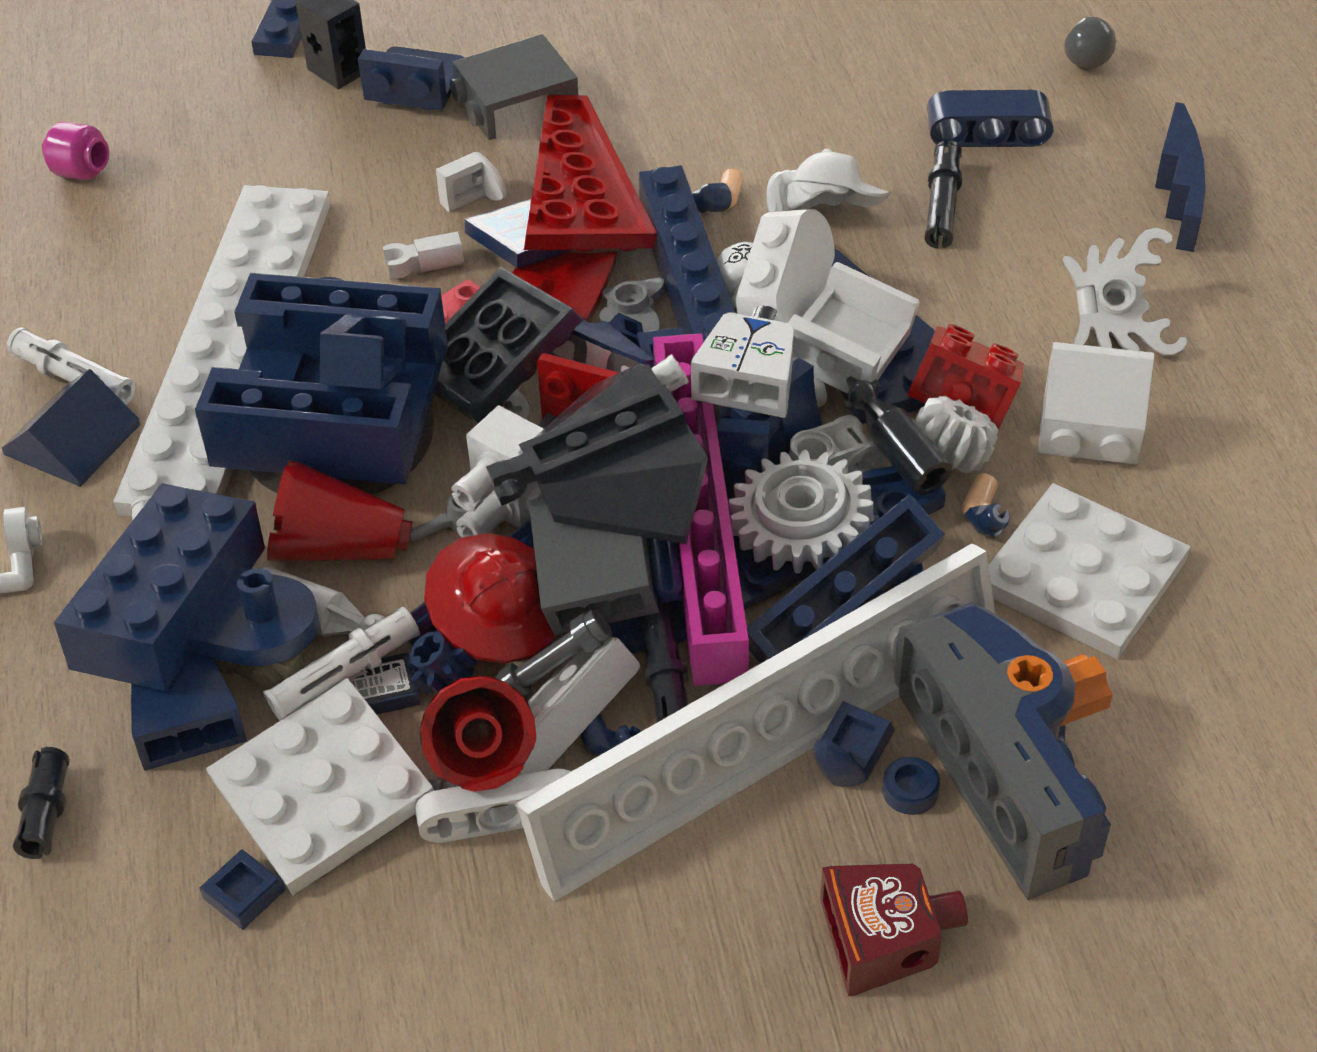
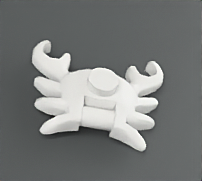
(1113, 298)

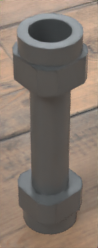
(586, 633)

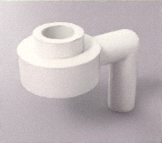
(21, 536)

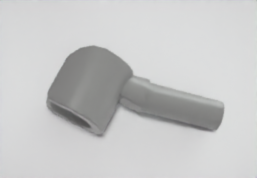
(443, 521)

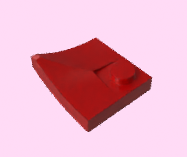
(572, 278)

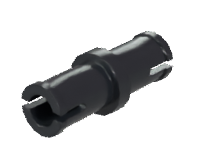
(41, 803)

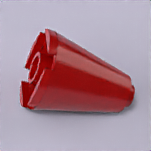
(332, 521)
(478, 733)

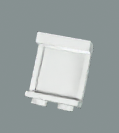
(853, 327)

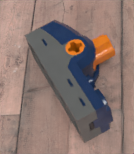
(997, 725)

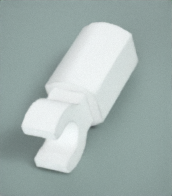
(424, 255)

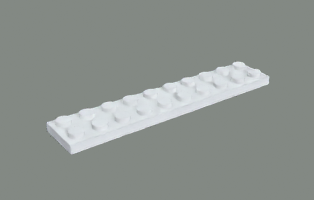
(267, 234)
(734, 732)

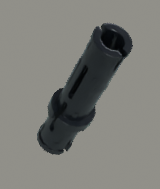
(944, 182)
(665, 670)

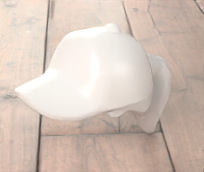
(821, 179)

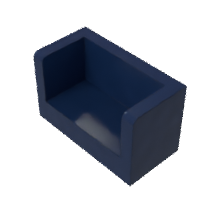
(362, 351)

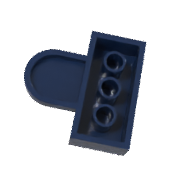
(181, 589)

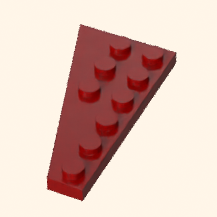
(581, 187)

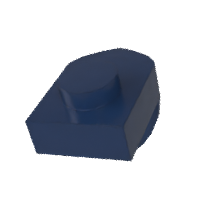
(852, 745)

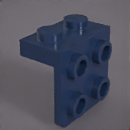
(407, 77)

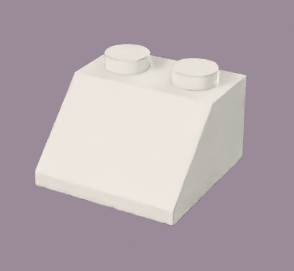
(1095, 403)

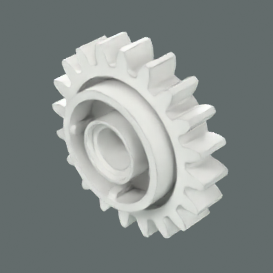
(800, 510)

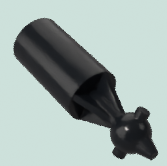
(899, 439)

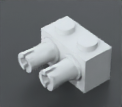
(488, 442)

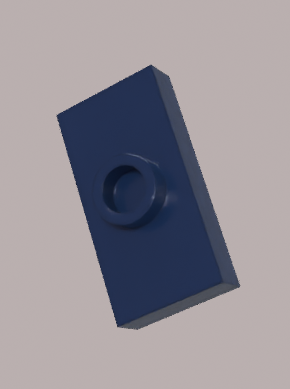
(742, 448)

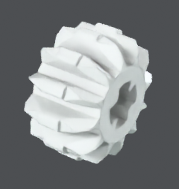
(958, 432)

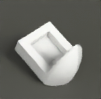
(468, 181)

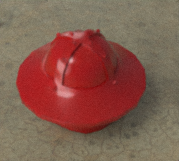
(488, 598)

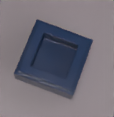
(242, 889)

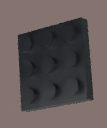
(498, 343)

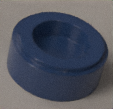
(911, 785)

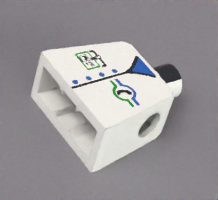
(746, 363)

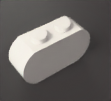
(787, 263)

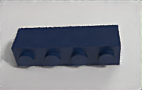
(848, 579)

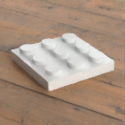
(1085, 570)
(320, 785)

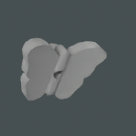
(634, 300)

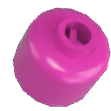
(75, 150)

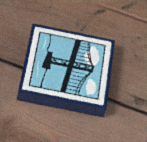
(505, 232)

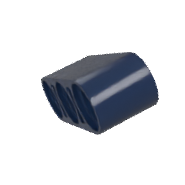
(990, 118)

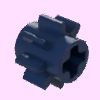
(438, 663)

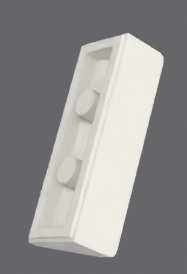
(575, 699)

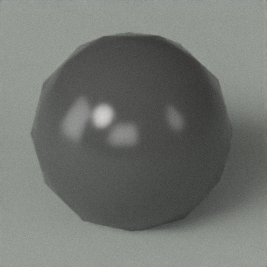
(1090, 43)

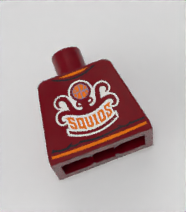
(885, 922)

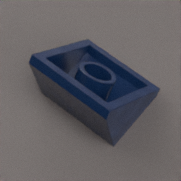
(74, 431)

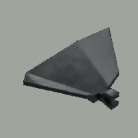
(614, 461)

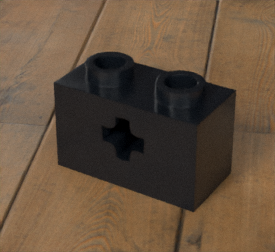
(332, 39)

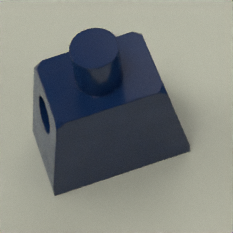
(188, 718)

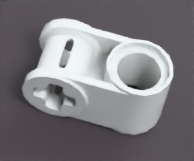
(839, 443)

